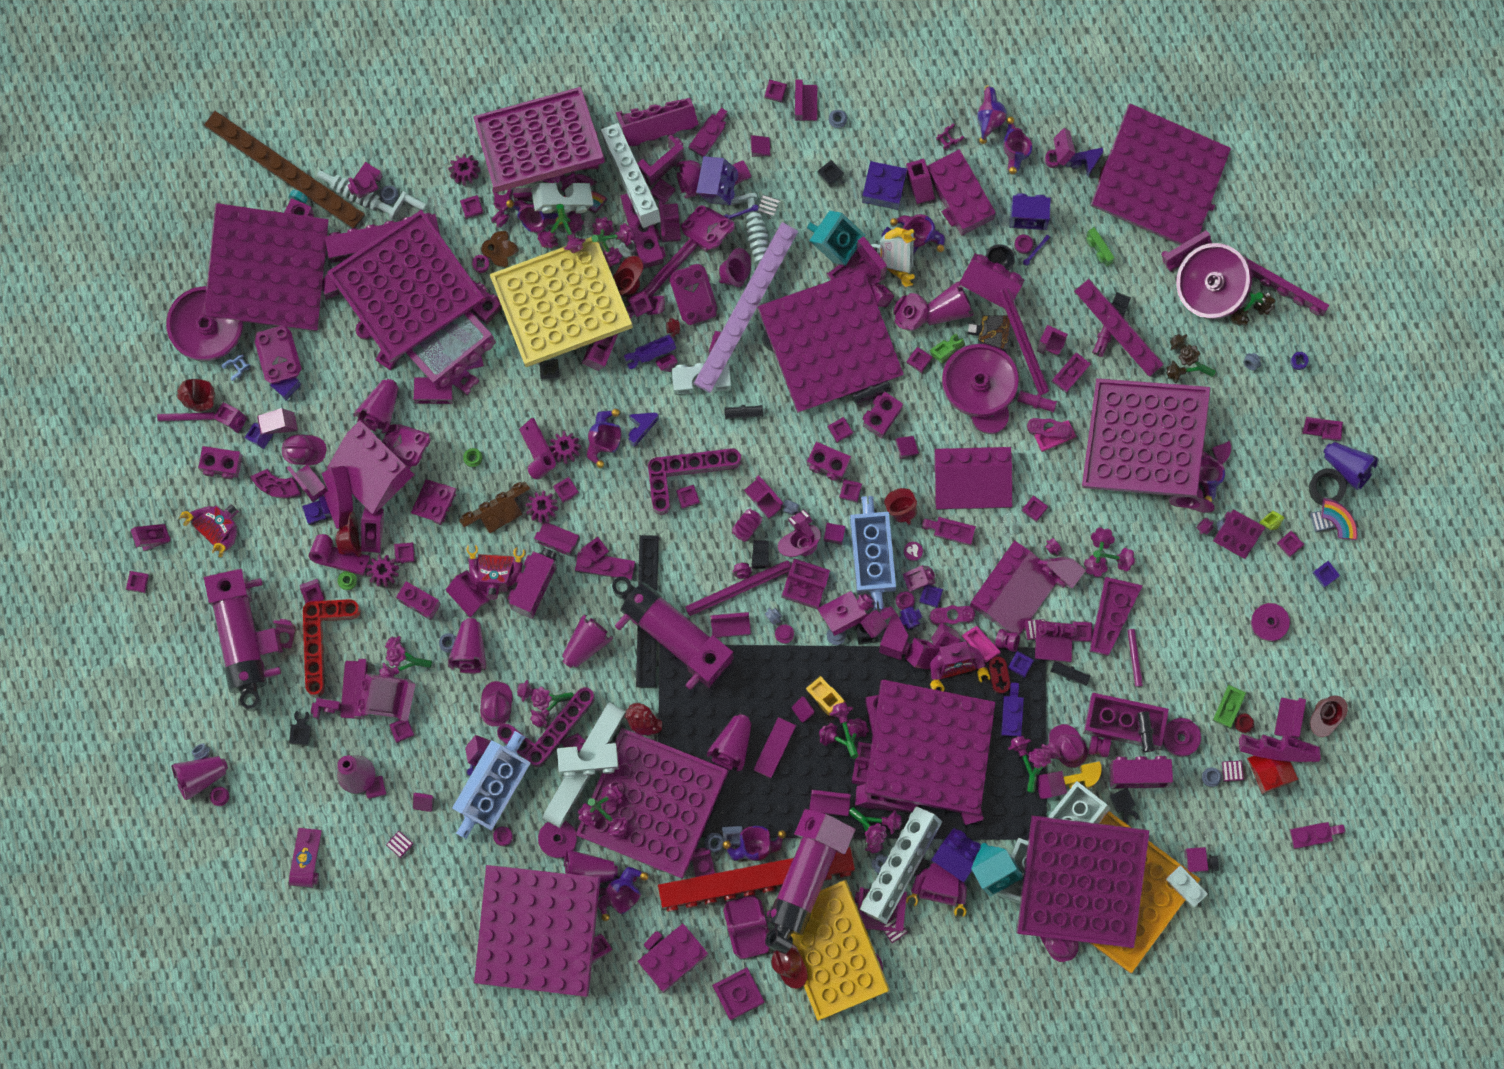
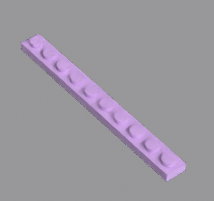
(745, 307)

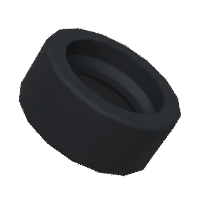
(1329, 473)

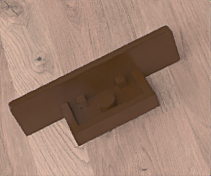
(498, 511)

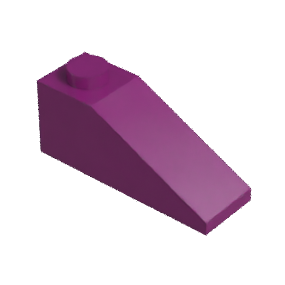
(881, 803)

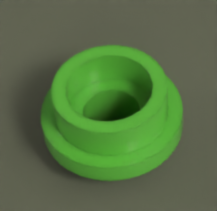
(472, 451)
(347, 586)

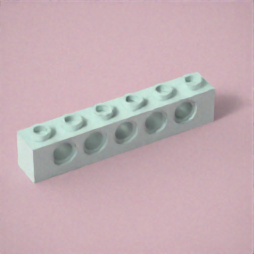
(630, 175)
(901, 874)

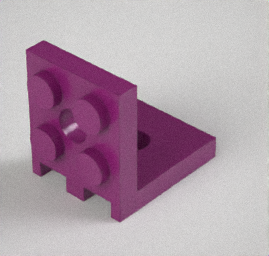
(866, 259)

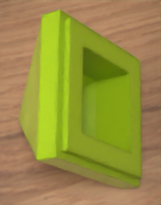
(1272, 520)

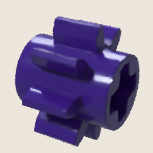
(910, 617)

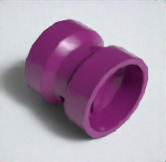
(1007, 640)
(1099, 746)

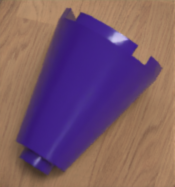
(1351, 463)

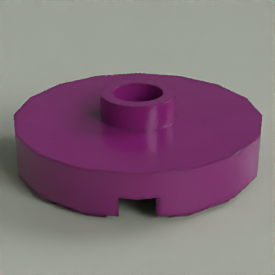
(910, 312)
(993, 424)
(1263, 629)
(1188, 730)
(557, 849)

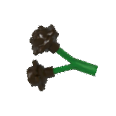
(1263, 304)
(1188, 356)

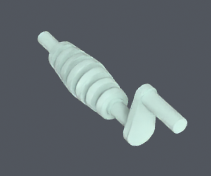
(369, 199)
(757, 232)

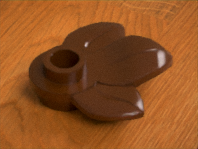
(502, 248)

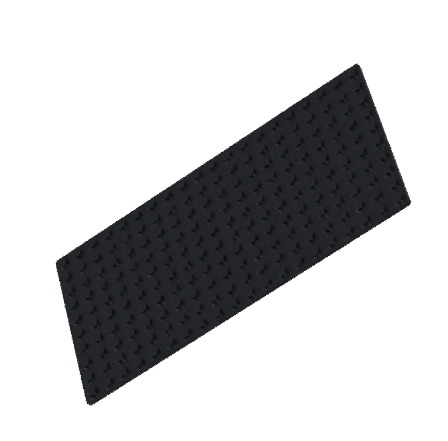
(768, 682)

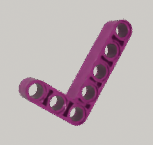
(686, 469)
(551, 731)

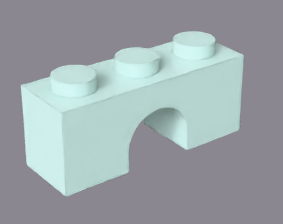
(547, 197)
(685, 376)
(605, 760)

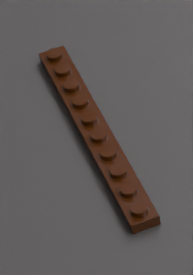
(284, 170)

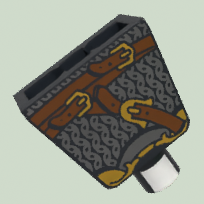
(993, 331)

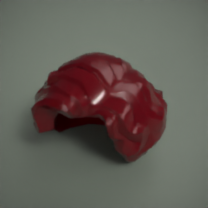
(196, 394)
(642, 720)

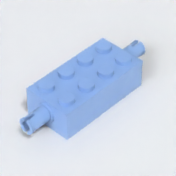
(872, 552)
(491, 785)

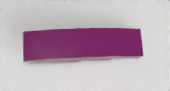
(1284, 750)

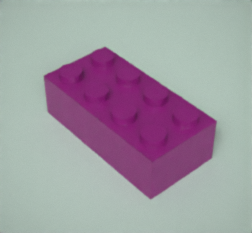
(960, 192)
(1119, 721)

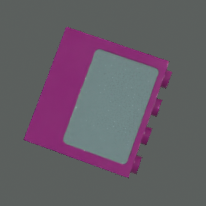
(452, 349)

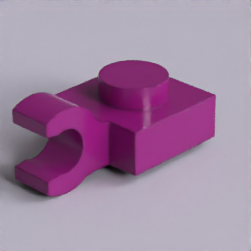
(875, 621)

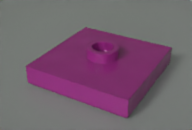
(842, 613)
(738, 993)

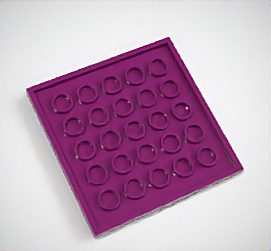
(538, 139)
(1160, 176)
(266, 267)
(405, 286)
(830, 340)
(1146, 437)
(930, 747)
(663, 800)
(1082, 881)
(537, 930)

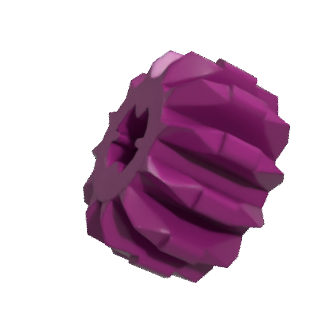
(466, 175)
(572, 444)
(540, 514)
(747, 525)
(375, 574)

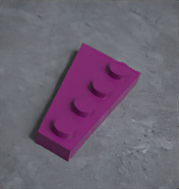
(1113, 609)

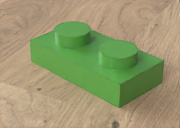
(1103, 252)
(1229, 706)

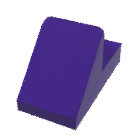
(1089, 158)
(645, 422)
(316, 511)

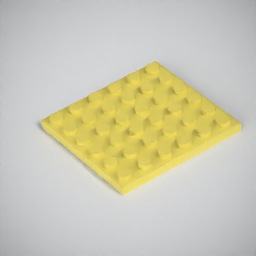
(560, 302)

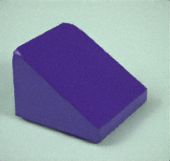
(256, 438)

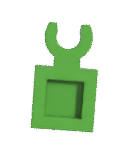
(945, 349)

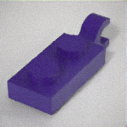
(650, 350)
(1012, 713)

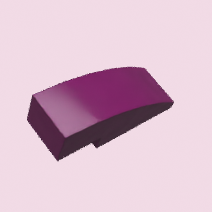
(338, 495)

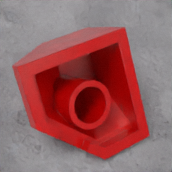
(1271, 773)

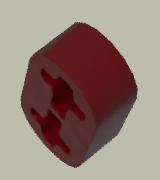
(994, 675)

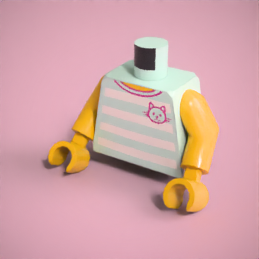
(897, 252)

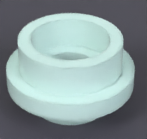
(627, 251)

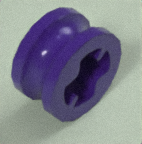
(1305, 360)

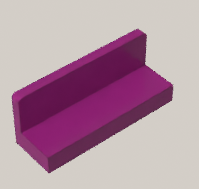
(353, 675)

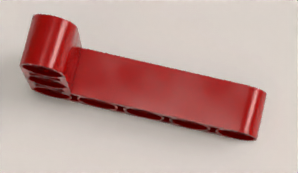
(317, 639)

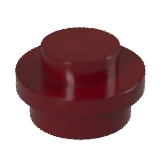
(673, 327)
(1244, 723)

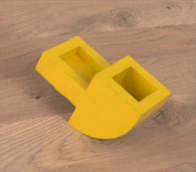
(824, 695)
(1088, 775)

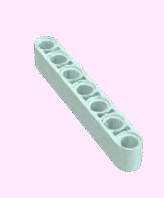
(572, 786)

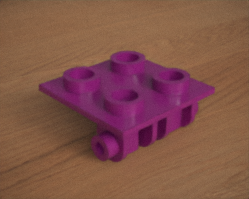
(434, 501)
(1238, 533)
(1054, 641)

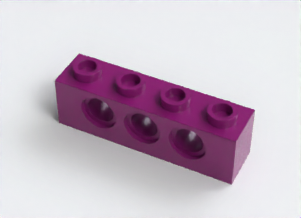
(650, 257)

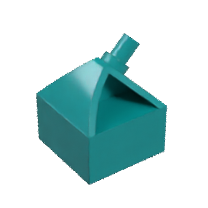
(836, 237)
(995, 869)

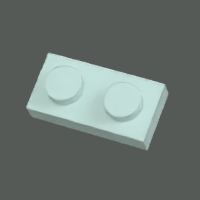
(1186, 886)

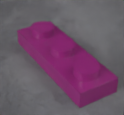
(605, 566)

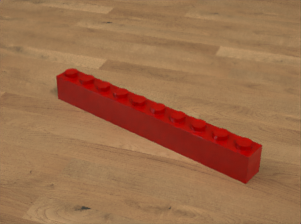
(739, 881)

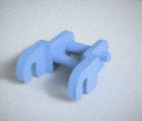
(239, 358)

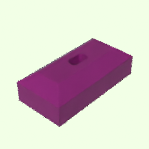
(1063, 146)

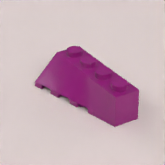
(657, 121)

